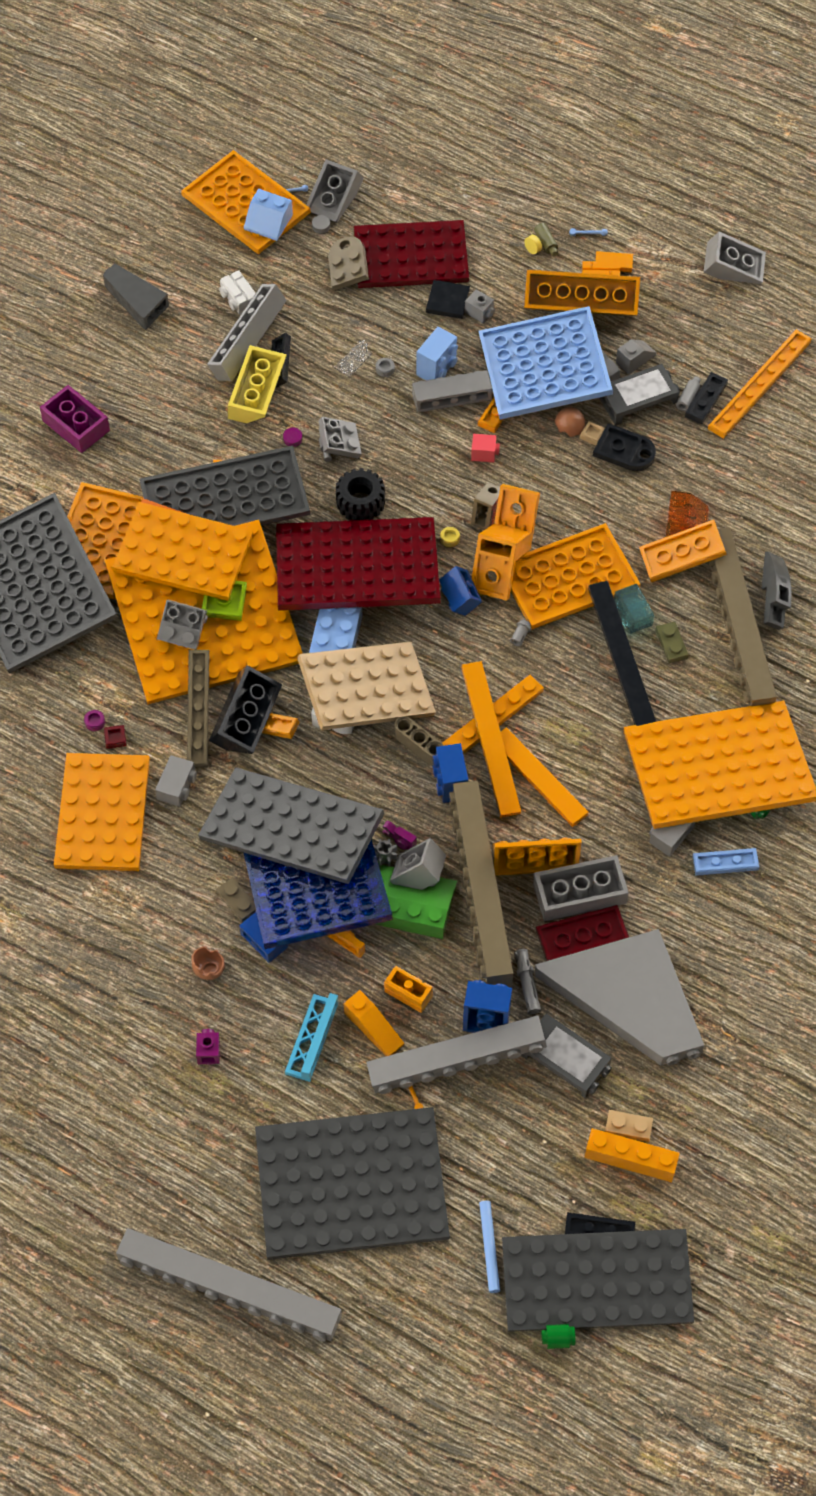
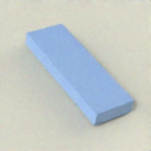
(725, 861)

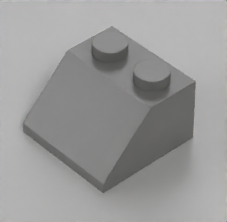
(419, 866)

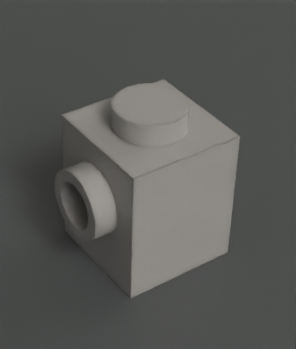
(479, 306)

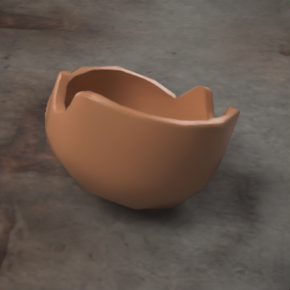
(570, 421)
(207, 963)

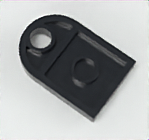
(624, 448)

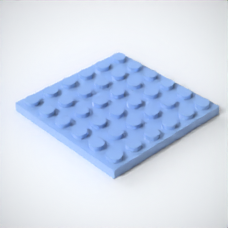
(545, 362)

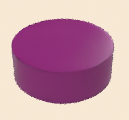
(292, 437)
(94, 720)

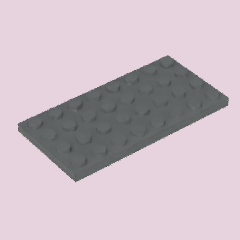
(235, 490)
(291, 825)
(597, 1280)

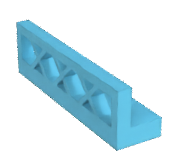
(324, 1022)

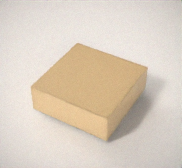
(592, 433)

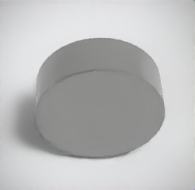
(321, 224)
(385, 367)

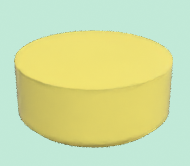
(533, 244)
(449, 536)

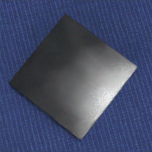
(447, 299)

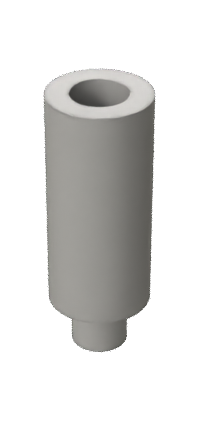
(688, 394)

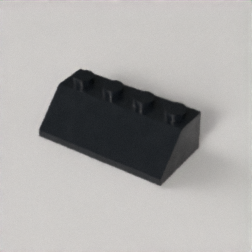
(245, 711)

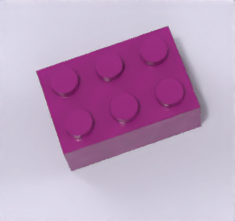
(74, 418)

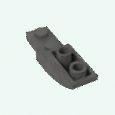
(778, 590)

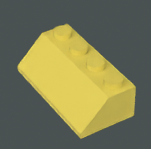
(255, 384)

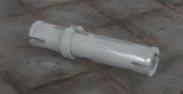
(525, 972)

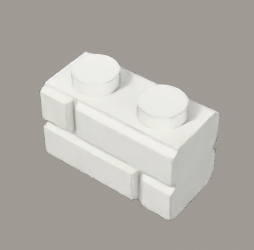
(237, 291)

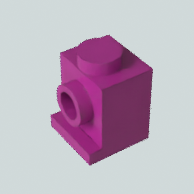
(211, 1053)

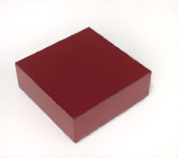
(115, 736)

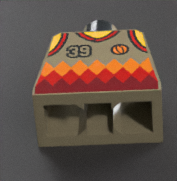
(485, 499)

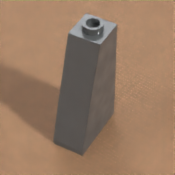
(136, 295)

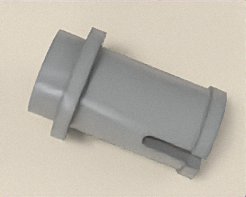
(520, 633)

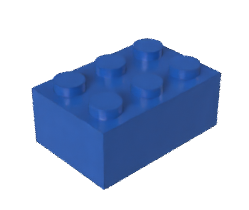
(486, 1006)

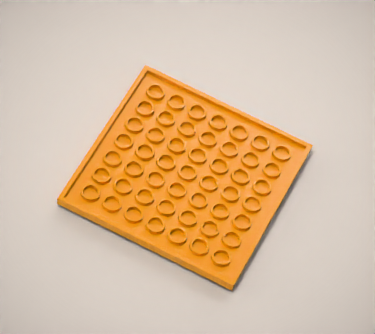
(261, 640)

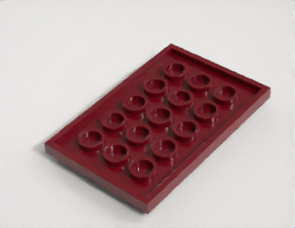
(414, 253)

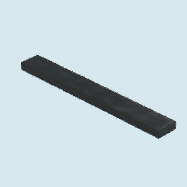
(621, 653)

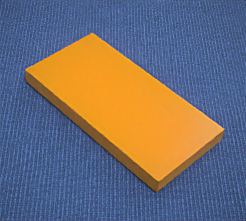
(682, 551)

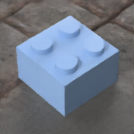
(436, 355)

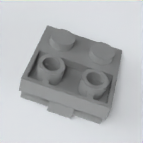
(338, 438)
(182, 624)

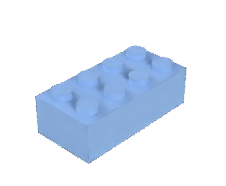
(336, 629)

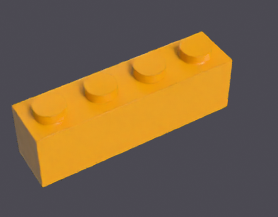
(631, 1155)

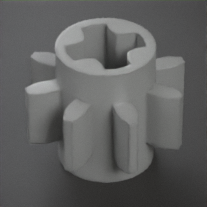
(385, 846)

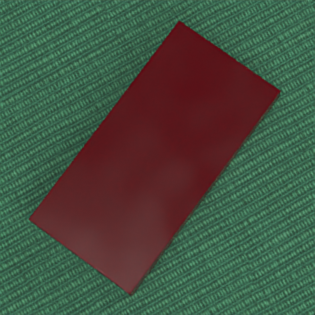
(581, 932)

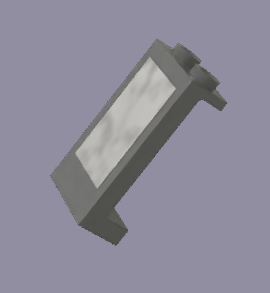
(640, 392)
(571, 1057)

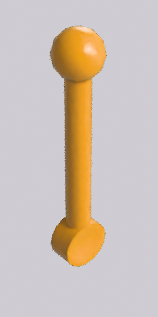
(417, 1105)

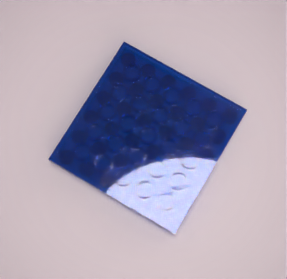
(305, 906)

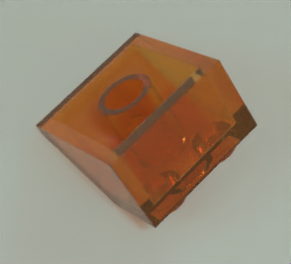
(685, 512)

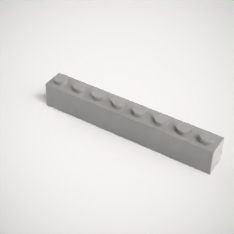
(456, 1055)

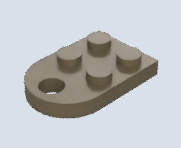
(349, 264)

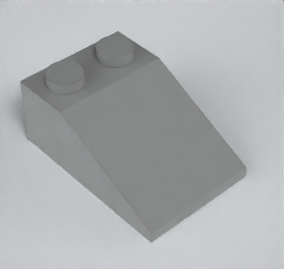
(334, 190)
(734, 260)

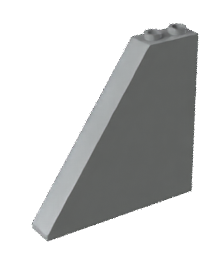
(632, 993)

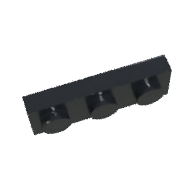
(282, 345)
(706, 398)
(593, 1224)

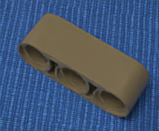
(413, 734)

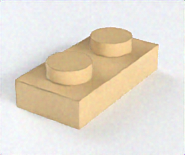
(629, 1125)

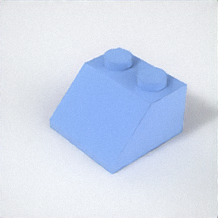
(268, 214)

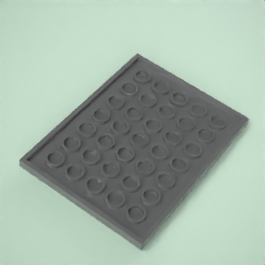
(45, 585)
(351, 1183)

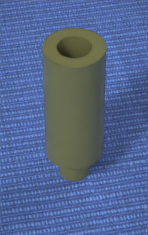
(546, 239)

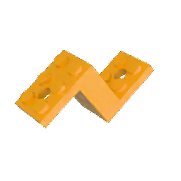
(505, 541)

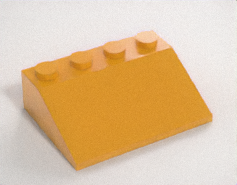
(534, 856)

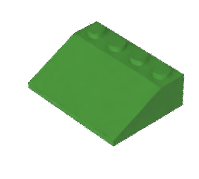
(416, 909)

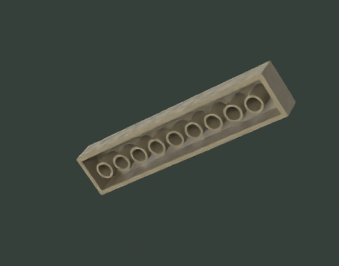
(480, 884)

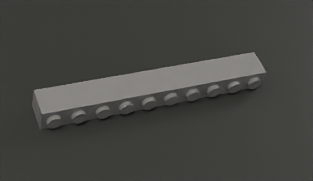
(229, 1285)

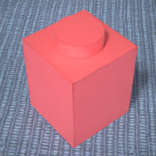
(484, 448)

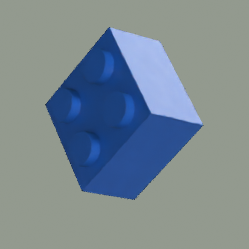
(448, 769)

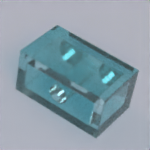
(633, 608)

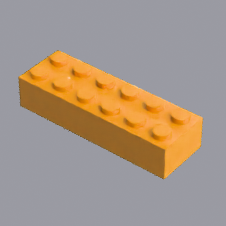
(577, 290)

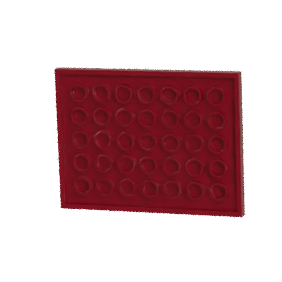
(357, 564)

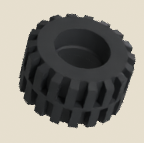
(362, 482)

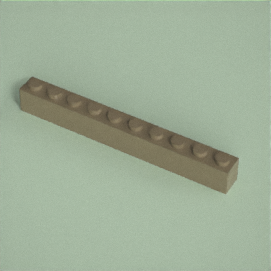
(741, 625)

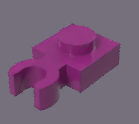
(402, 837)

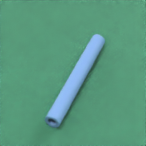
(489, 1247)

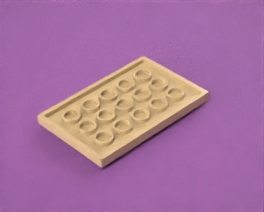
(365, 685)

